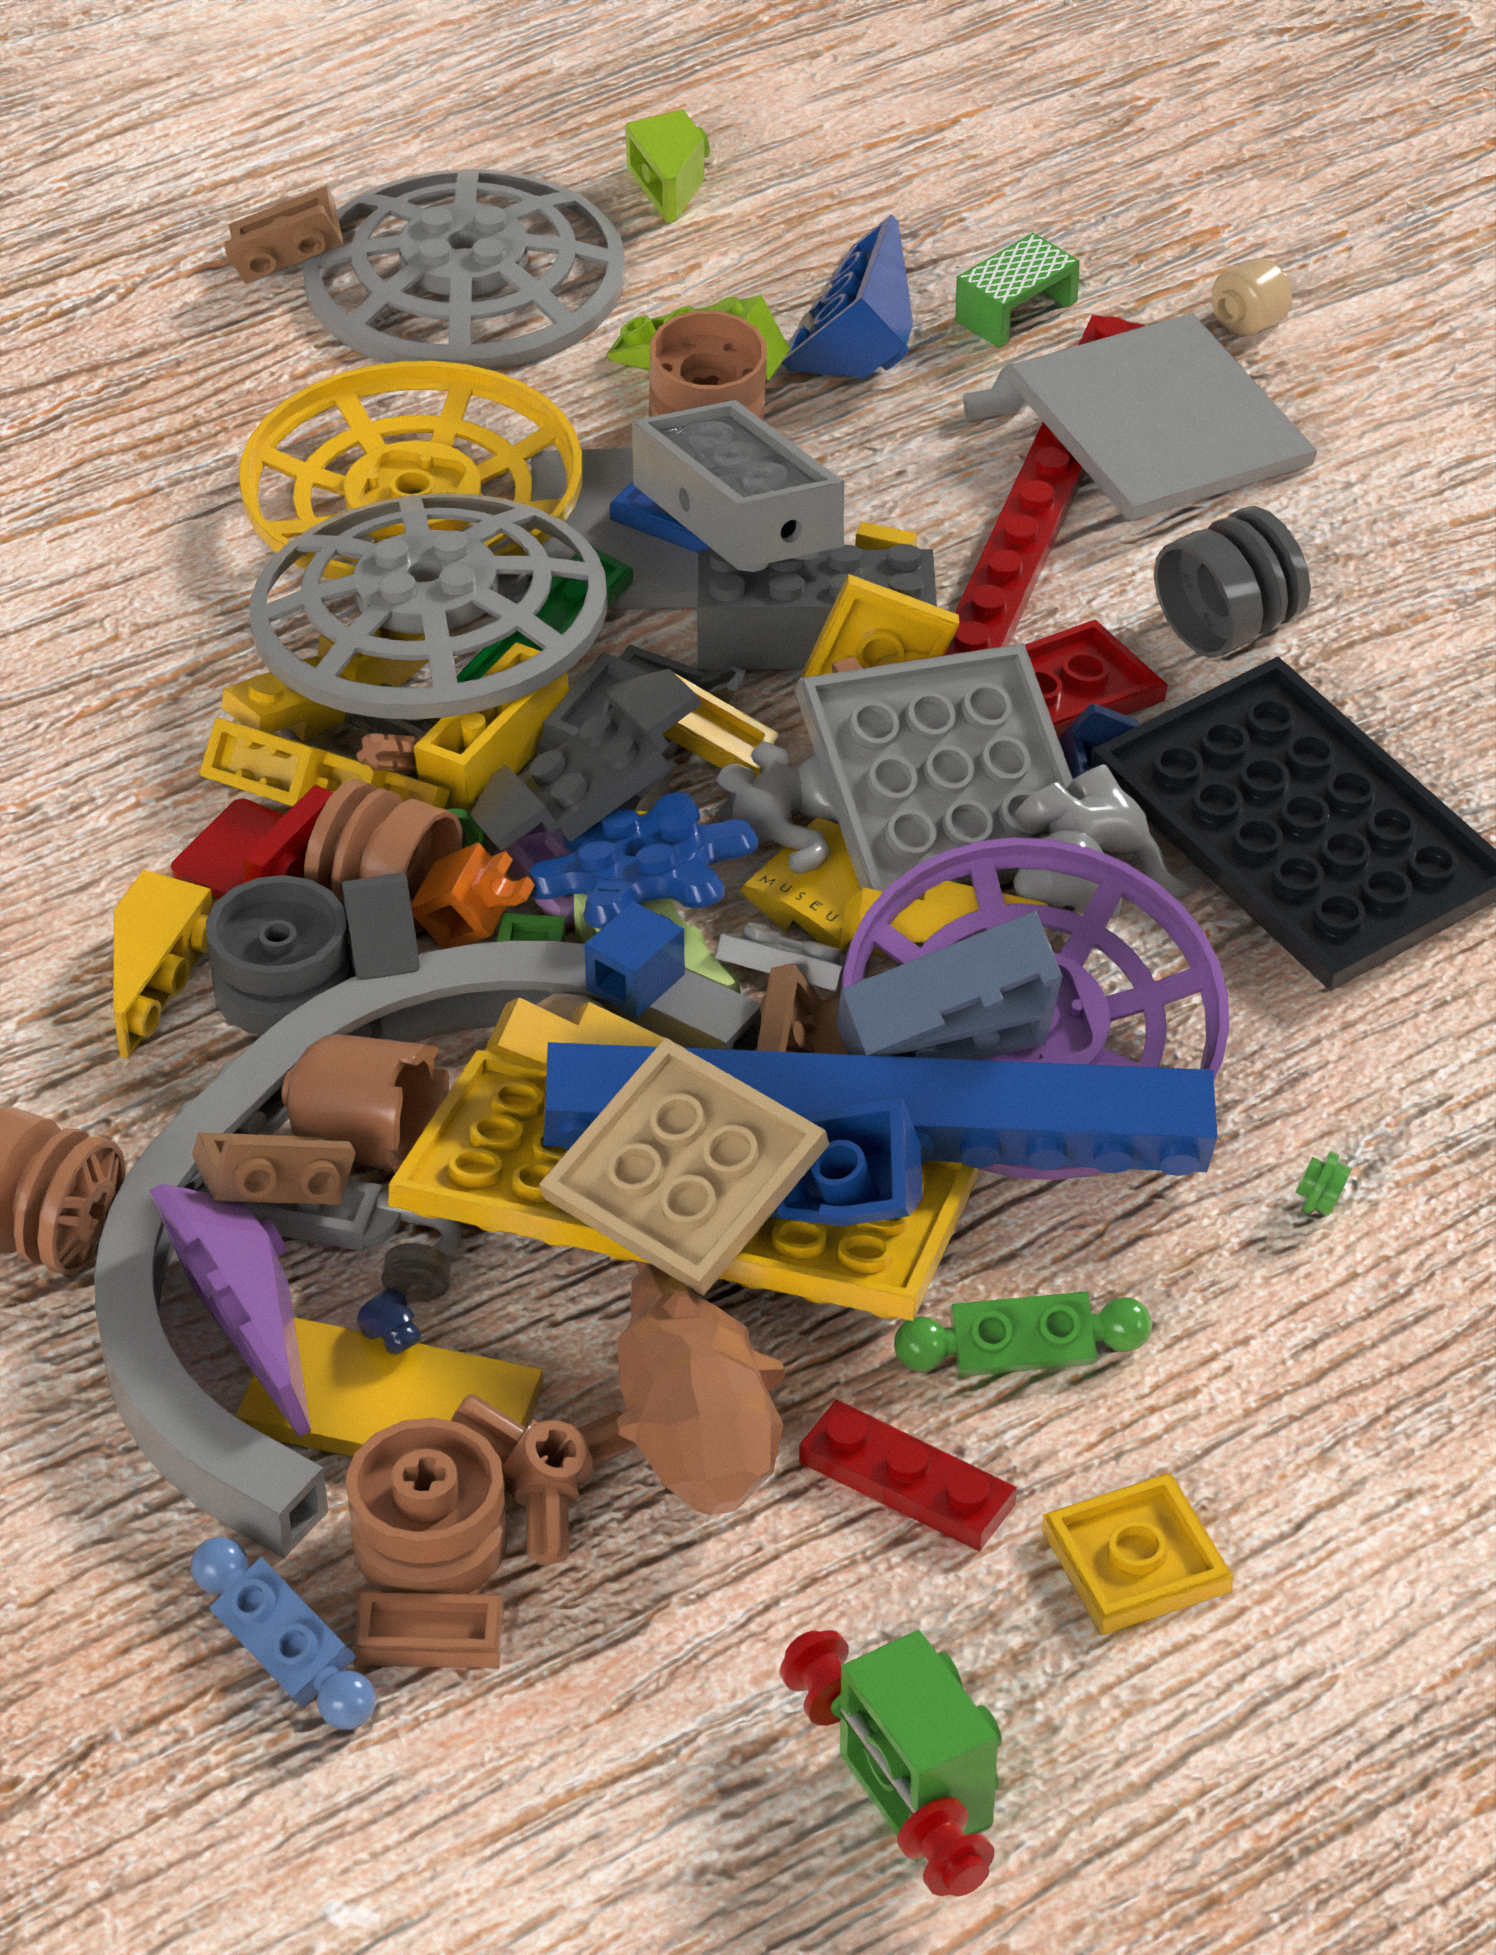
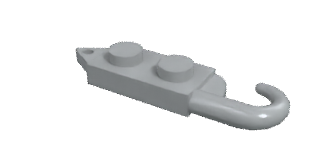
(355, 1224)

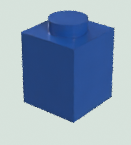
(634, 959)

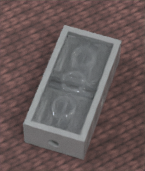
(738, 485)

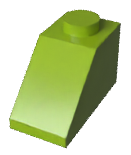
(667, 160)

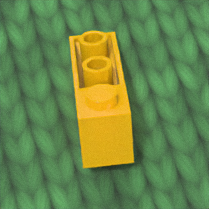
(155, 946)

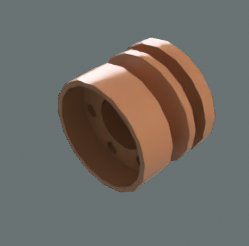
(705, 362)
(375, 835)
(54, 1190)

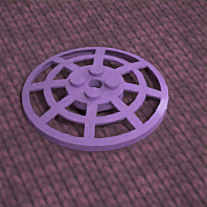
(1081, 1009)

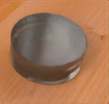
(416, 1271)

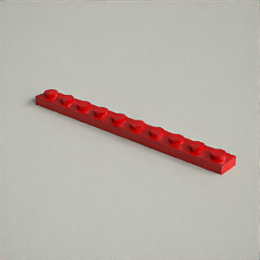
(1023, 531)

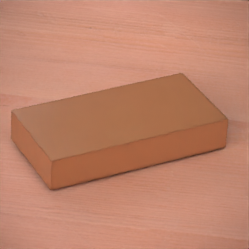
(428, 1630)

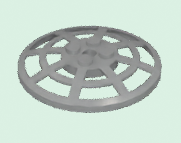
(493, 260)
(459, 591)

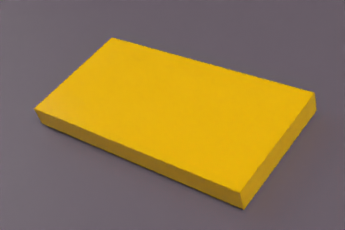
(362, 1388)

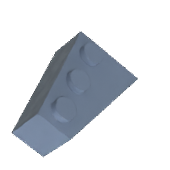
(959, 1001)

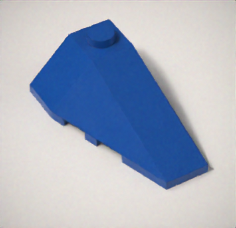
(863, 315)
(864, 1172)

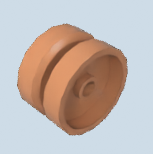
(427, 1508)

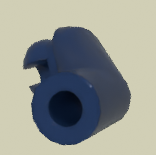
(390, 1319)

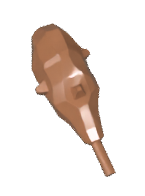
(696, 1395)

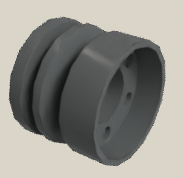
(1232, 581)

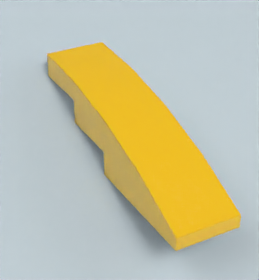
(289, 769)

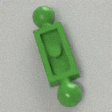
(1023, 1334)

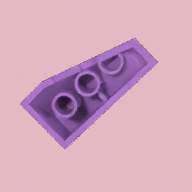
(242, 1284)

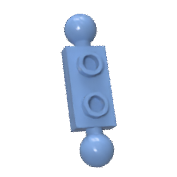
(283, 1633)

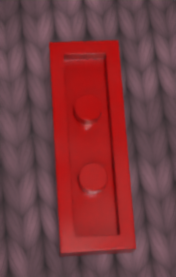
(907, 1475)

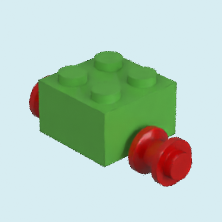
(911, 1746)

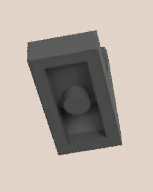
(380, 927)

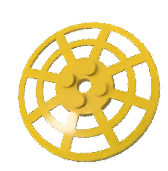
(407, 465)

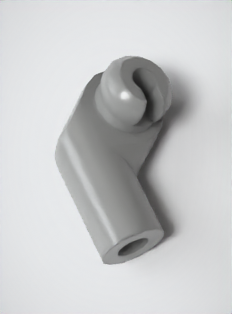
(995, 402)

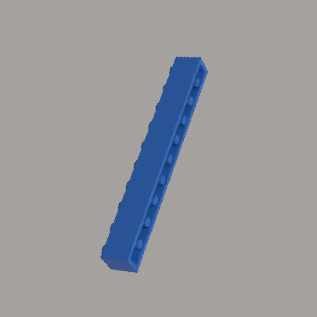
(959, 1107)

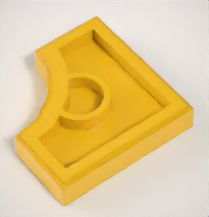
(879, 629)

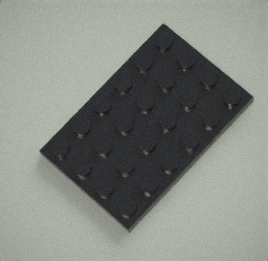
(1304, 821)

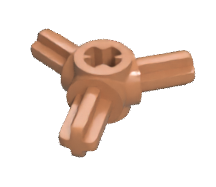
(545, 1467)

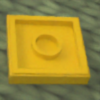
(1136, 1553)

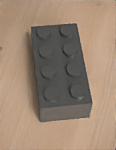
(778, 613)

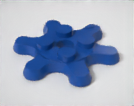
(644, 859)

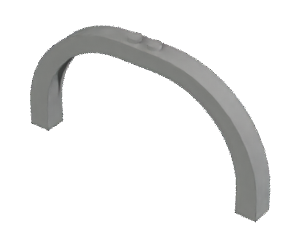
(181, 1429)

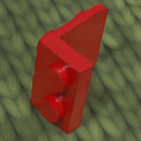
(250, 844)

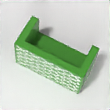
(1010, 278)

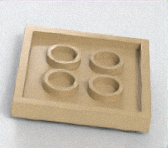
(684, 1165)

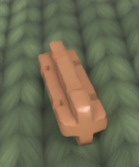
(388, 752)

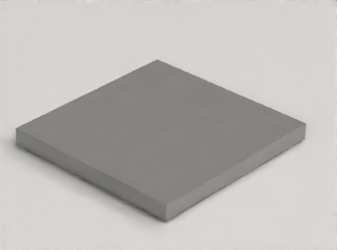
(1161, 416)
(661, 570)
(931, 755)

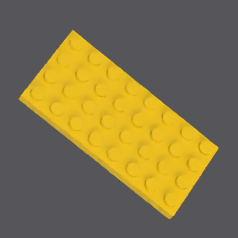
(485, 1167)

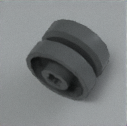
(275, 948)

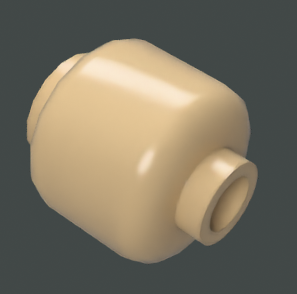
(1251, 297)

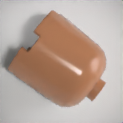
(365, 1094)

